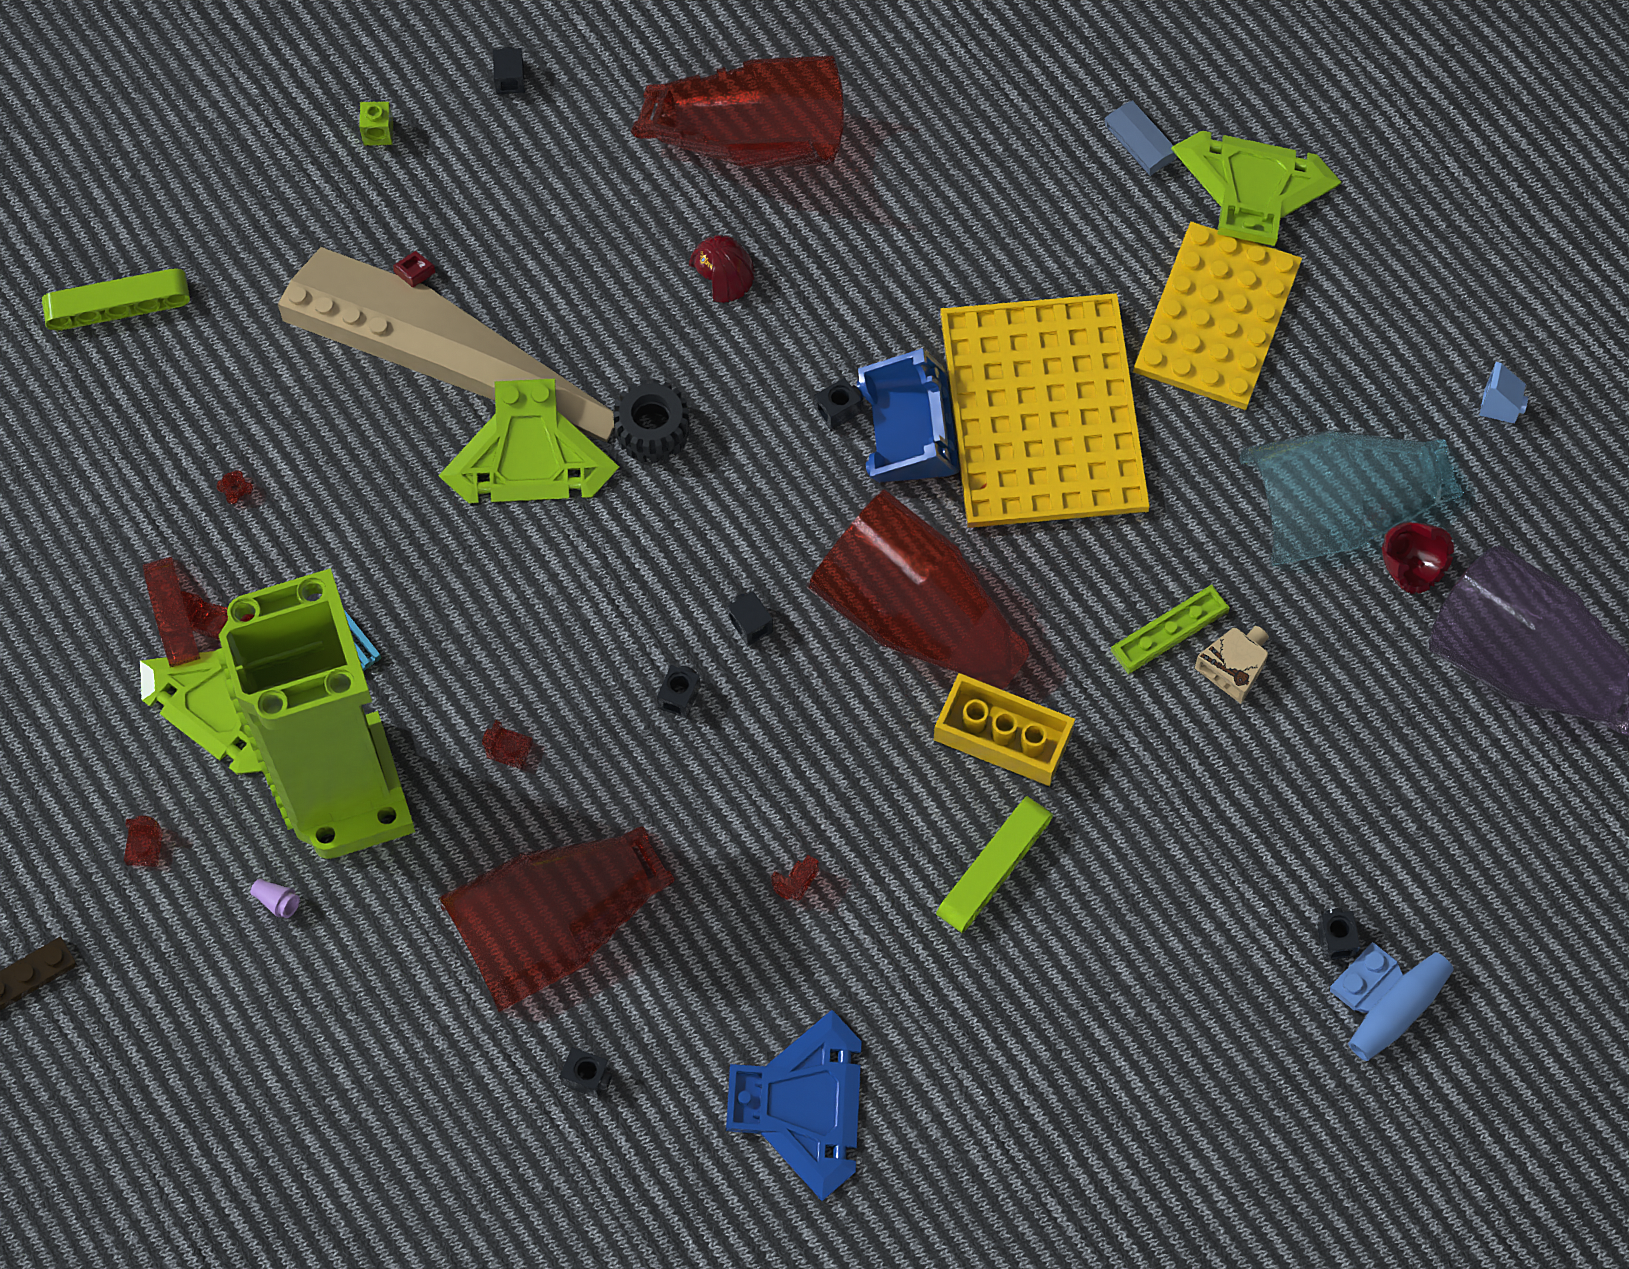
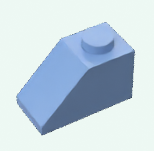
(1503, 395)

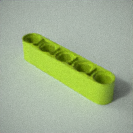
(115, 299)
(994, 864)

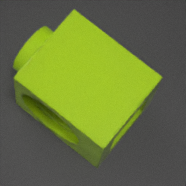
(376, 123)

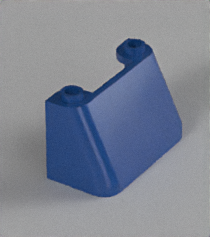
(910, 418)

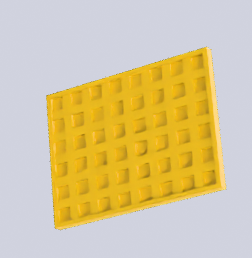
(1043, 410)

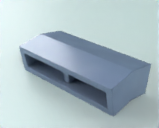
(1140, 137)

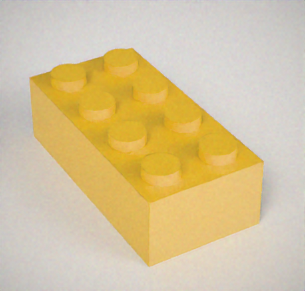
(1004, 729)

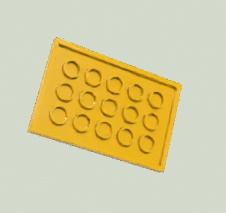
(1217, 316)

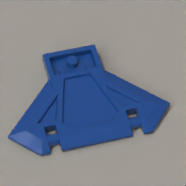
(804, 1103)

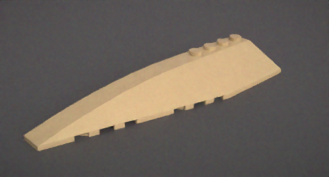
(421, 332)

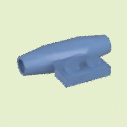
(1390, 998)

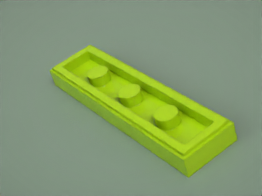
(1170, 629)

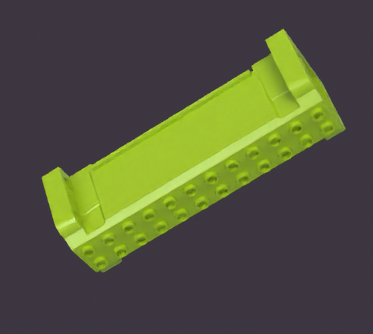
(303, 711)

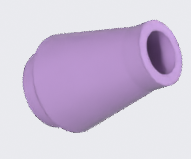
(277, 898)

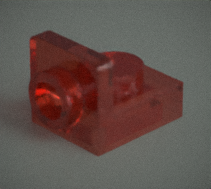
(506, 745)
(143, 841)
(801, 878)

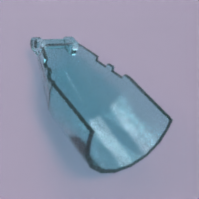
(1346, 488)

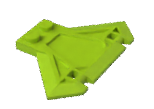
(1254, 182)
(528, 450)
(199, 706)

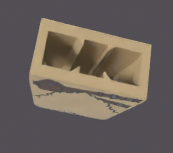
(1234, 661)

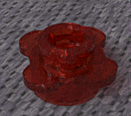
(231, 479)

